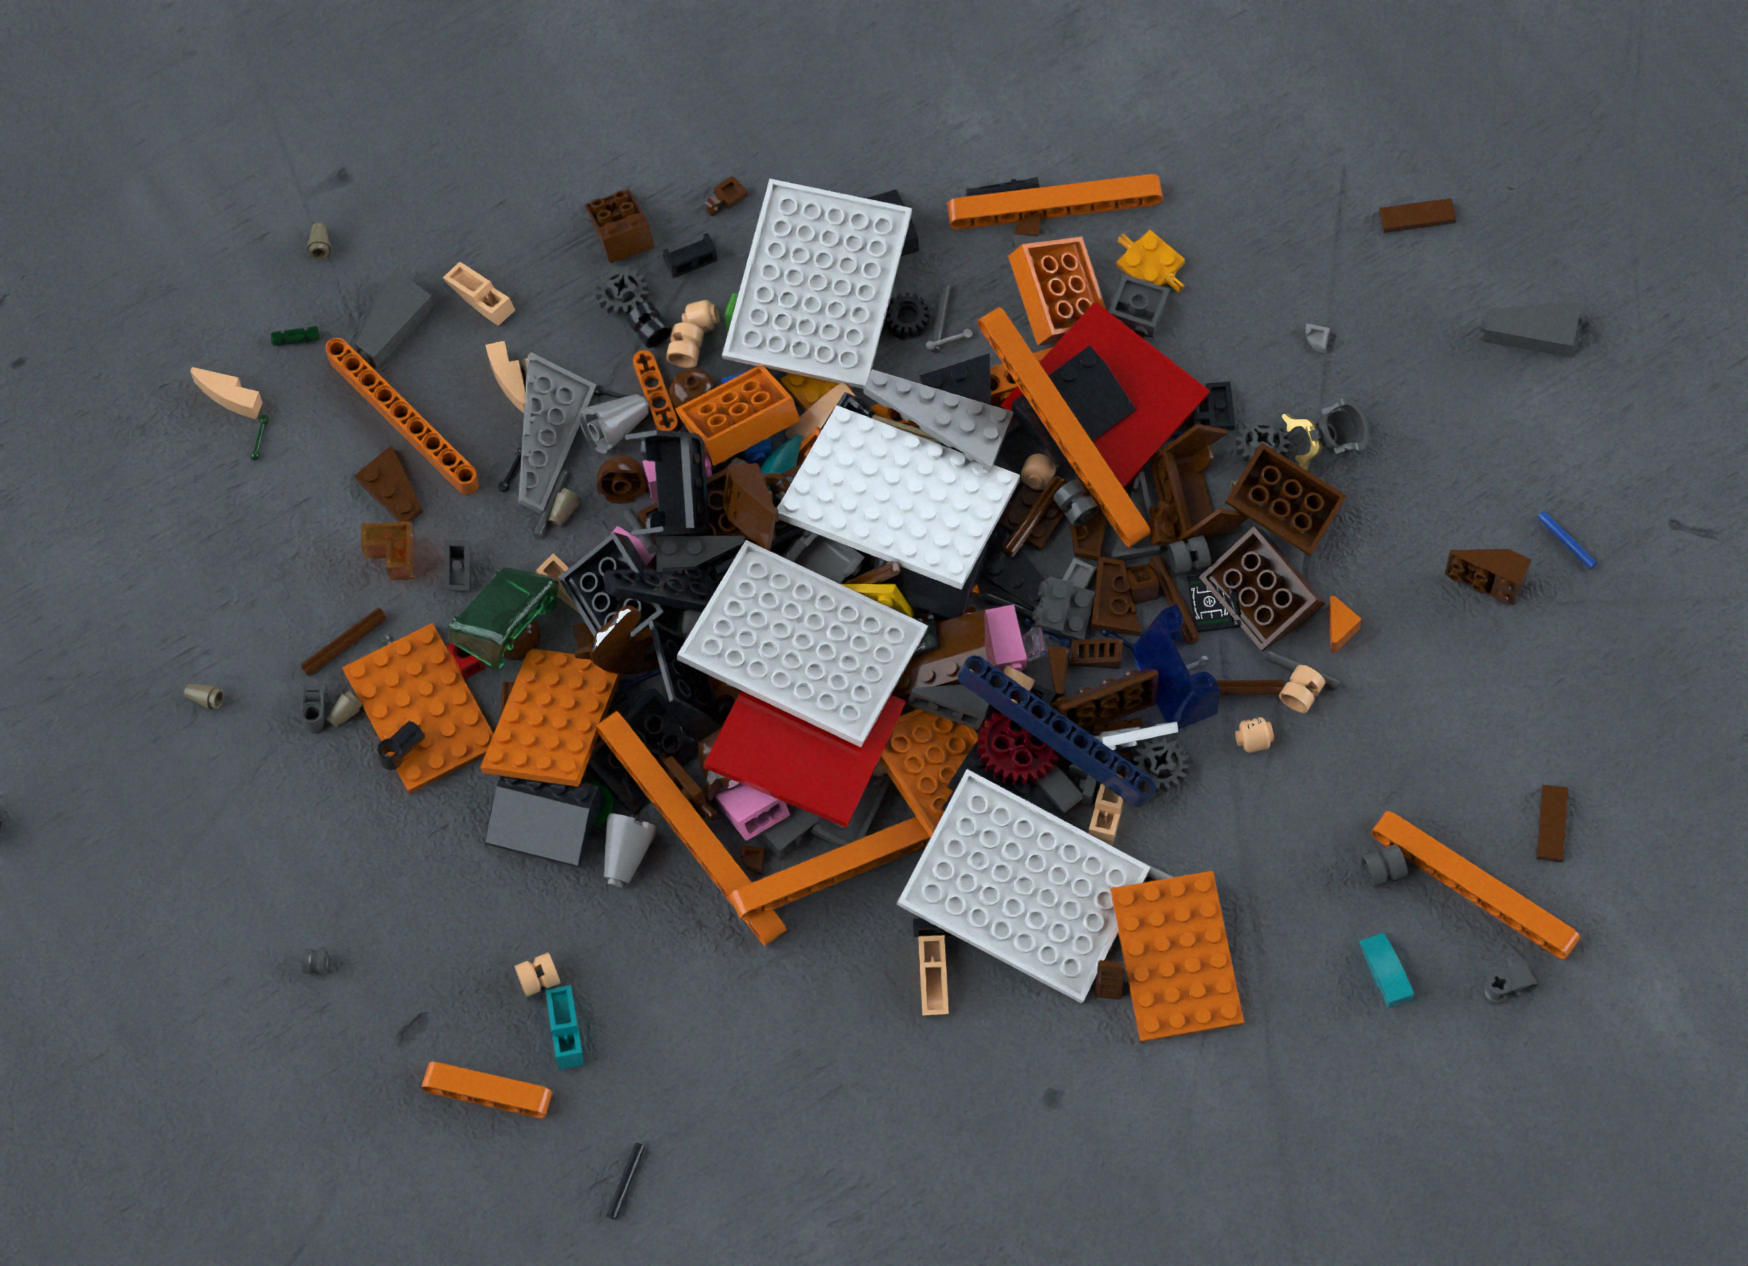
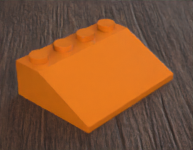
(1055, 285)
(739, 413)

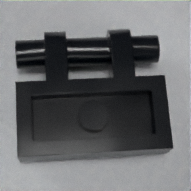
(1219, 405)

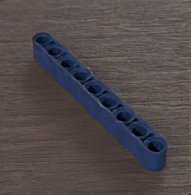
(1062, 742)

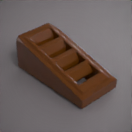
(1096, 661)
(1058, 665)
(1109, 979)

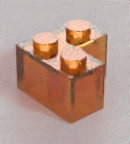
(395, 543)

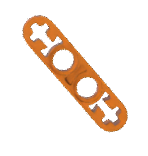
(655, 393)

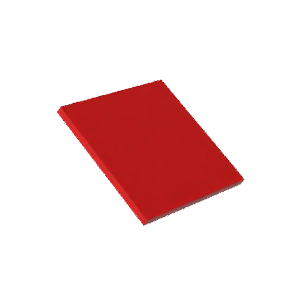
(1153, 383)
(797, 759)

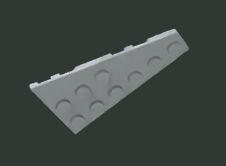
(950, 418)
(549, 426)

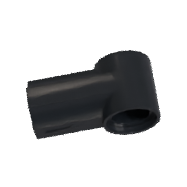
(401, 744)

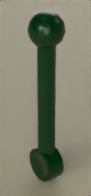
(264, 420)

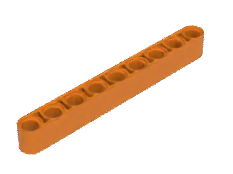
(1055, 201)
(407, 425)
(829, 869)
(1476, 885)

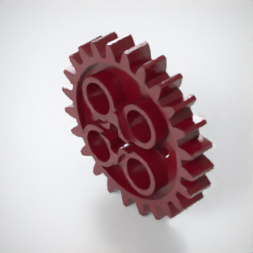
(1018, 747)

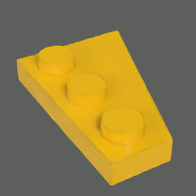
(885, 594)

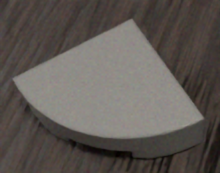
(1317, 336)

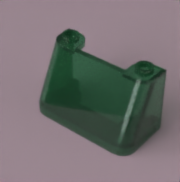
(502, 613)

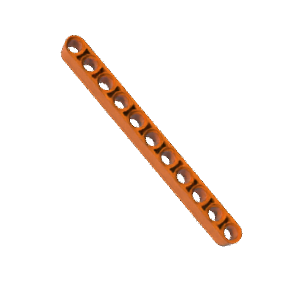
(1063, 427)
(683, 819)

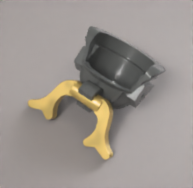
(1339, 430)

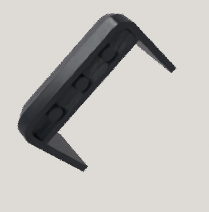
(679, 483)
(931, 595)

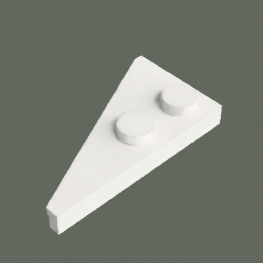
(1129, 736)

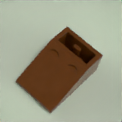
(620, 225)
(750, 503)
(1490, 571)

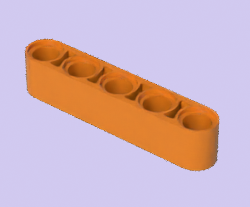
(486, 1090)

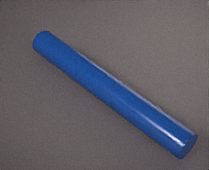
(1567, 540)

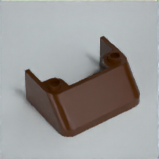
(1181, 483)

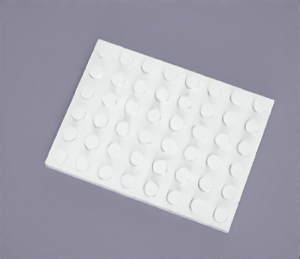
(817, 283)
(897, 497)
(802, 643)
(1021, 885)

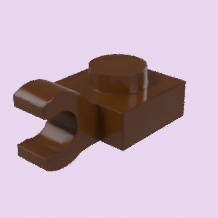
(726, 193)
(1161, 529)

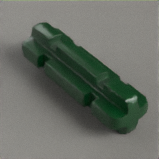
(295, 336)

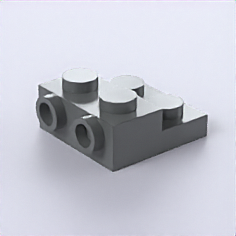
(1139, 305)
(1063, 608)

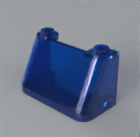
(1179, 695)

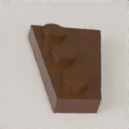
(390, 486)
(1089, 537)
(1112, 601)

